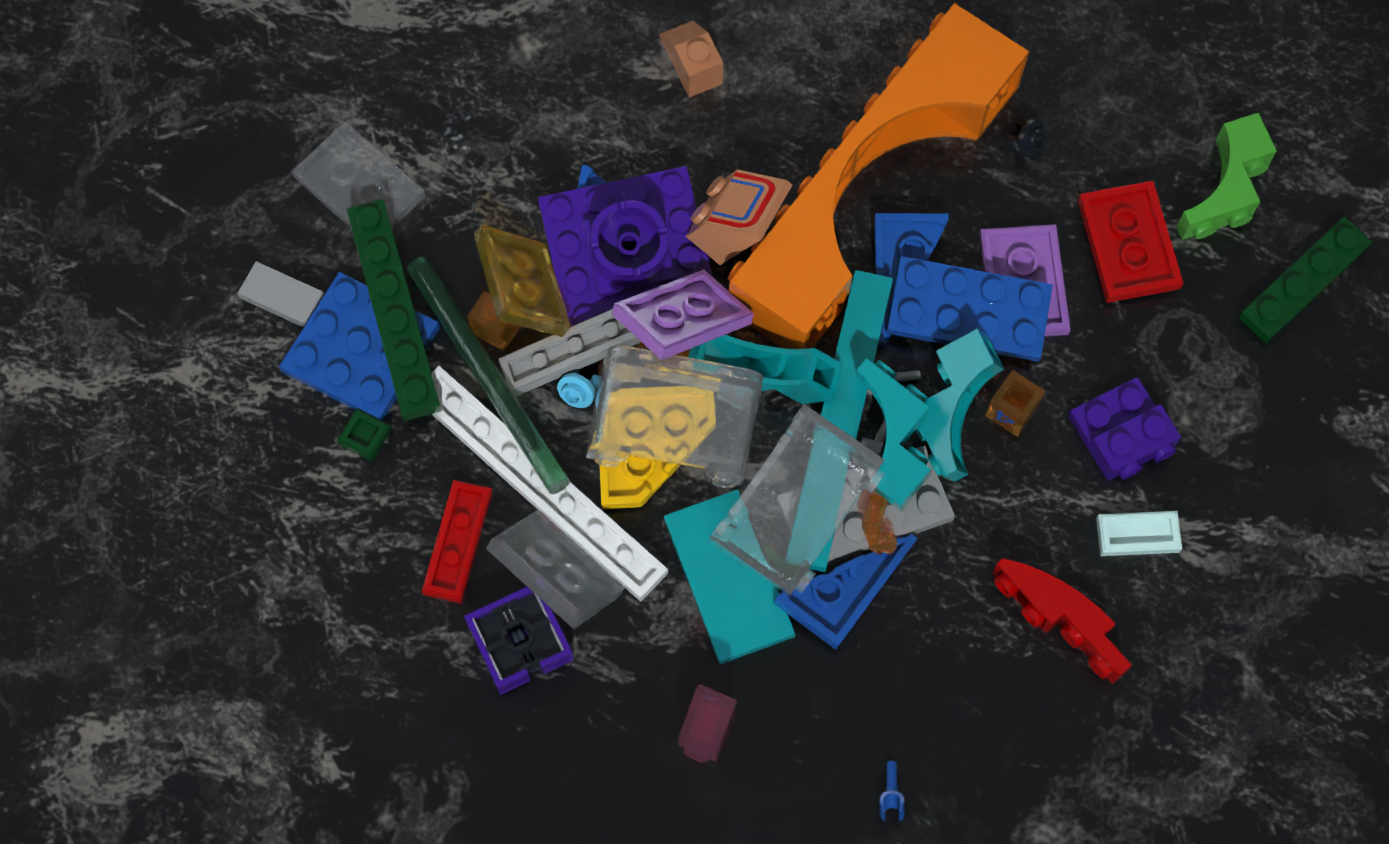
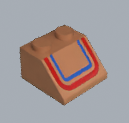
(736, 213)

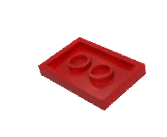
(1130, 241)

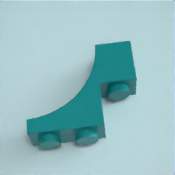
(968, 367)
(797, 373)
(903, 413)

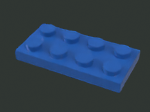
(950, 301)

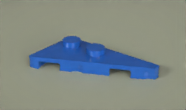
(907, 236)
(839, 598)

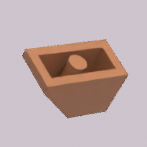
(693, 57)

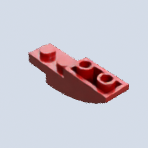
(1052, 602)

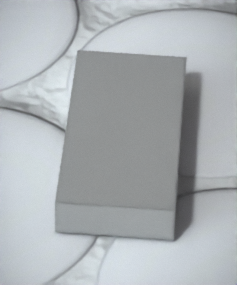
(280, 294)

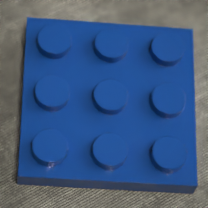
(344, 351)

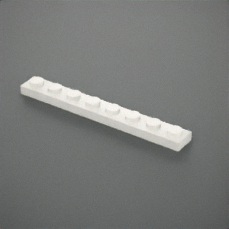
(566, 509)

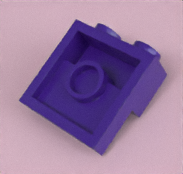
(1125, 430)

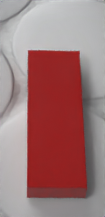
(457, 541)

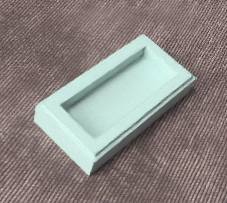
(1139, 533)

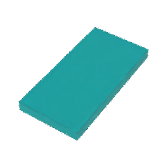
(729, 596)

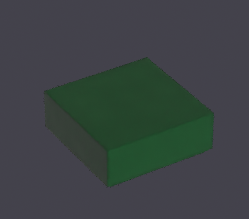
(364, 435)

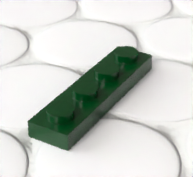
(1305, 280)

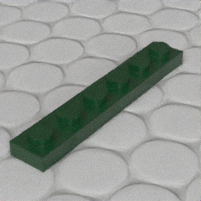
(393, 310)

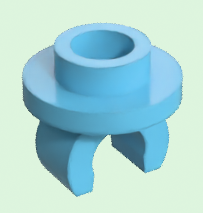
(577, 389)

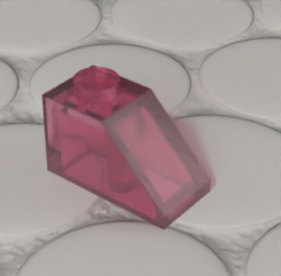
(707, 724)

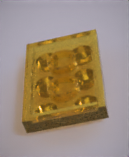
(521, 281)

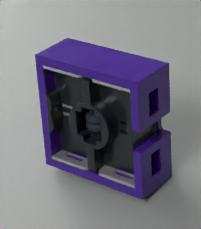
(511, 623)

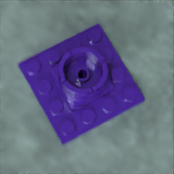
(596, 222)

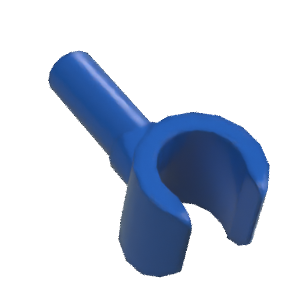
(892, 797)

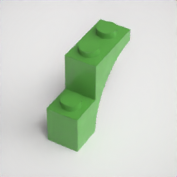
(1244, 154)

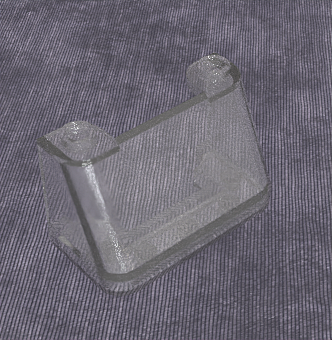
(675, 413)
(797, 501)

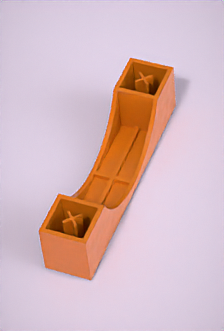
(945, 89)

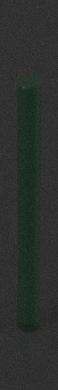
(488, 376)

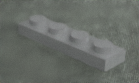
(562, 355)

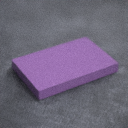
(1029, 255)
(682, 314)

